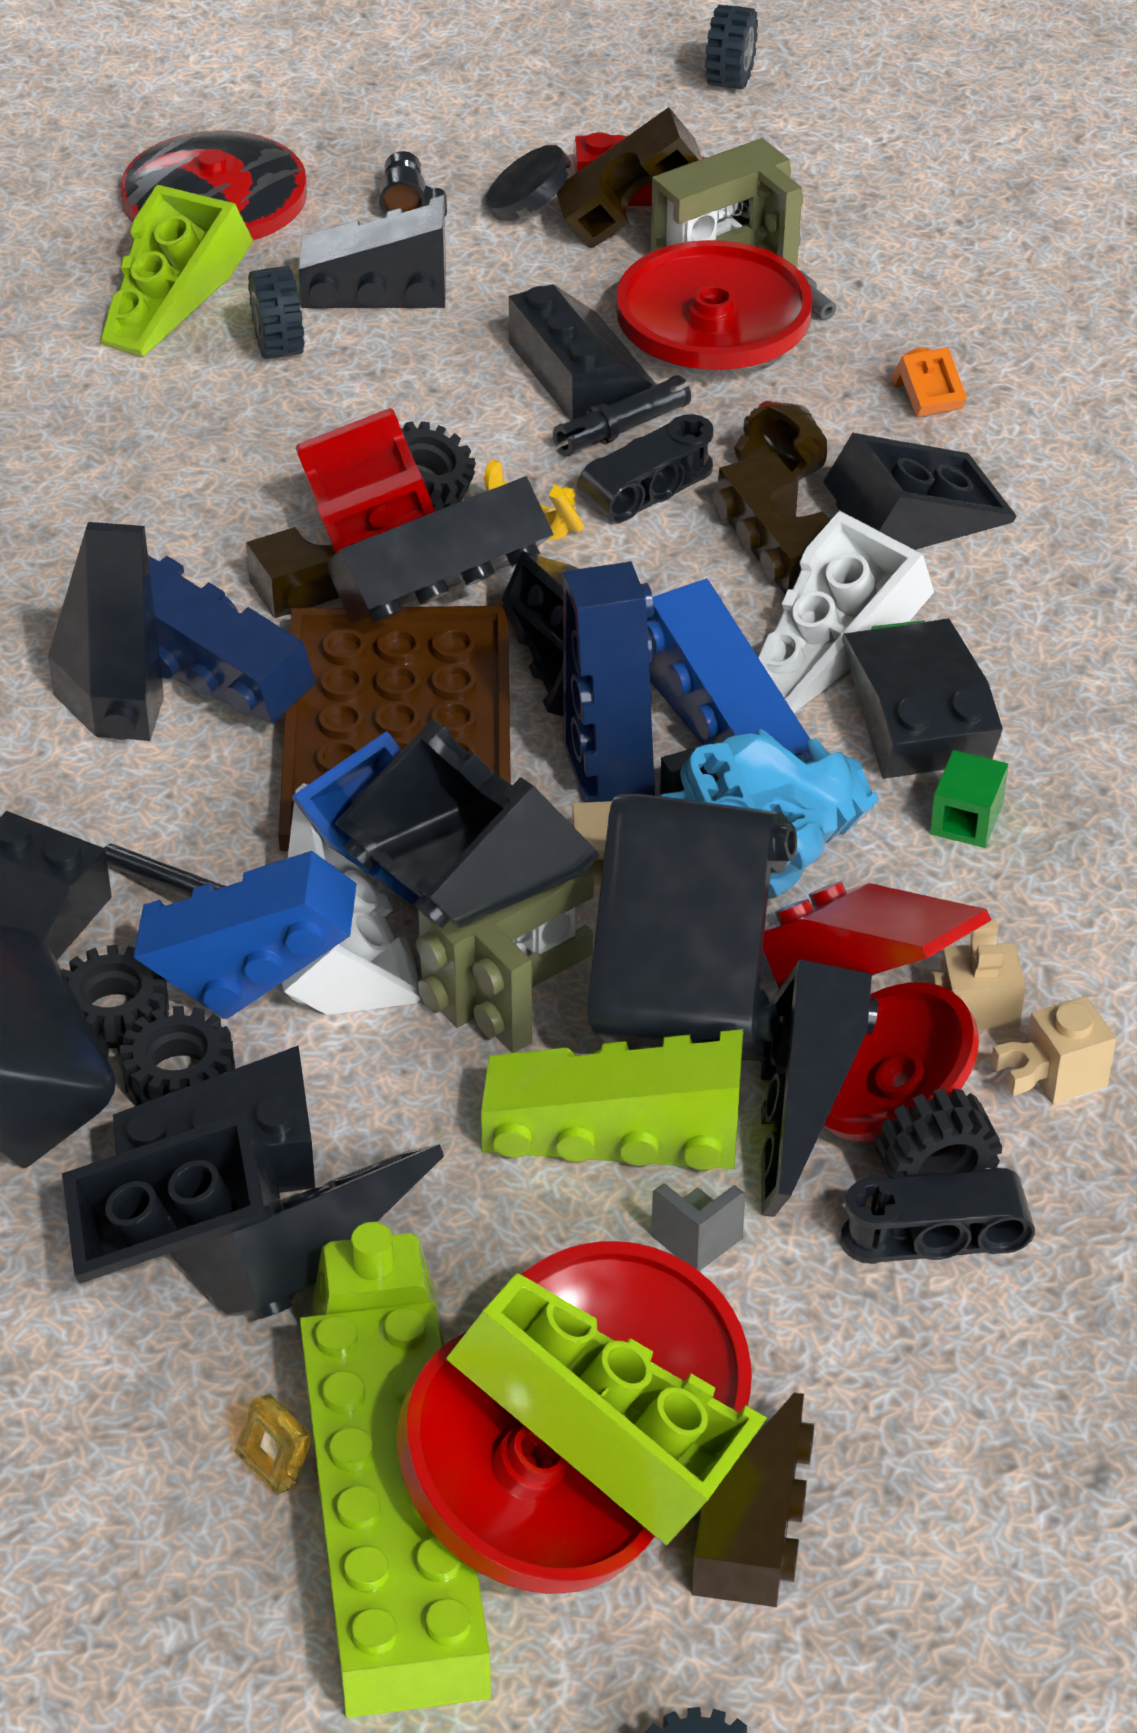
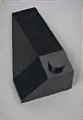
(106, 636)
(821, 1029)

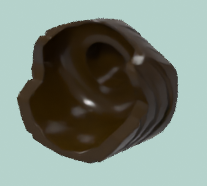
(788, 432)

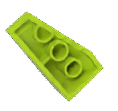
(177, 260)

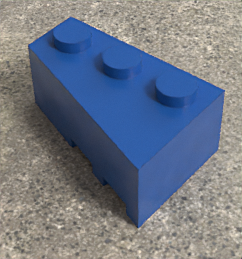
(249, 935)

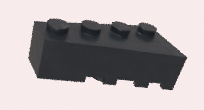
(439, 552)

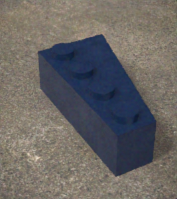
(225, 651)
(607, 681)

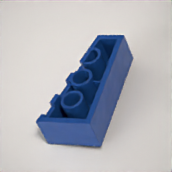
(713, 673)

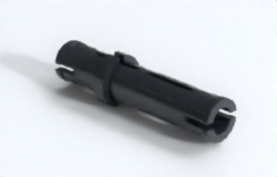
(606, 421)

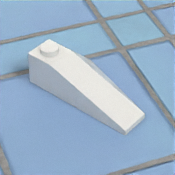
(846, 585)
(367, 967)

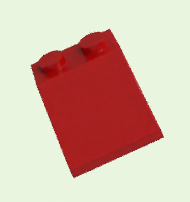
(865, 929)

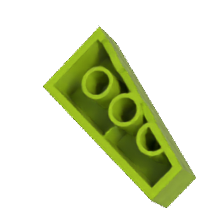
(618, 1103)

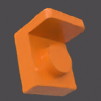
(930, 381)

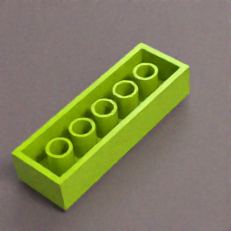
(400, 1599)

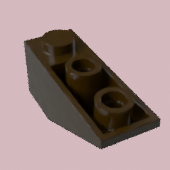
(745, 1522)

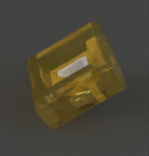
(273, 1444)

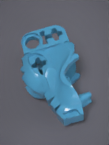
(759, 773)

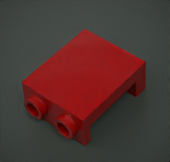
(364, 479)

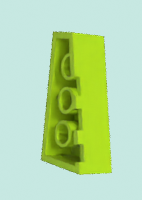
(604, 1405)

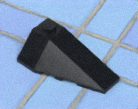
(281, 1256)

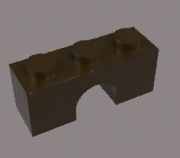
(599, 193)
(761, 507)
(289, 571)

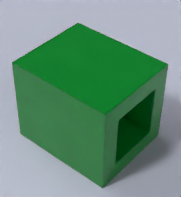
(969, 798)

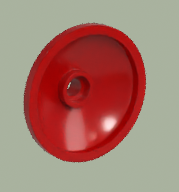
(918, 1045)

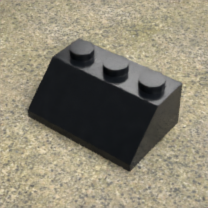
(572, 351)
(169, 1196)

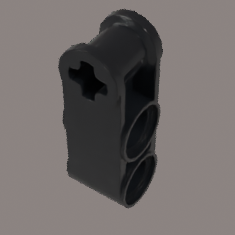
(649, 468)
(937, 1216)

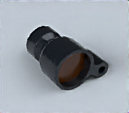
(404, 185)

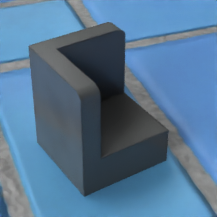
(697, 1225)

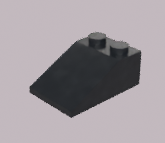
(914, 491)
(921, 696)
(49, 881)

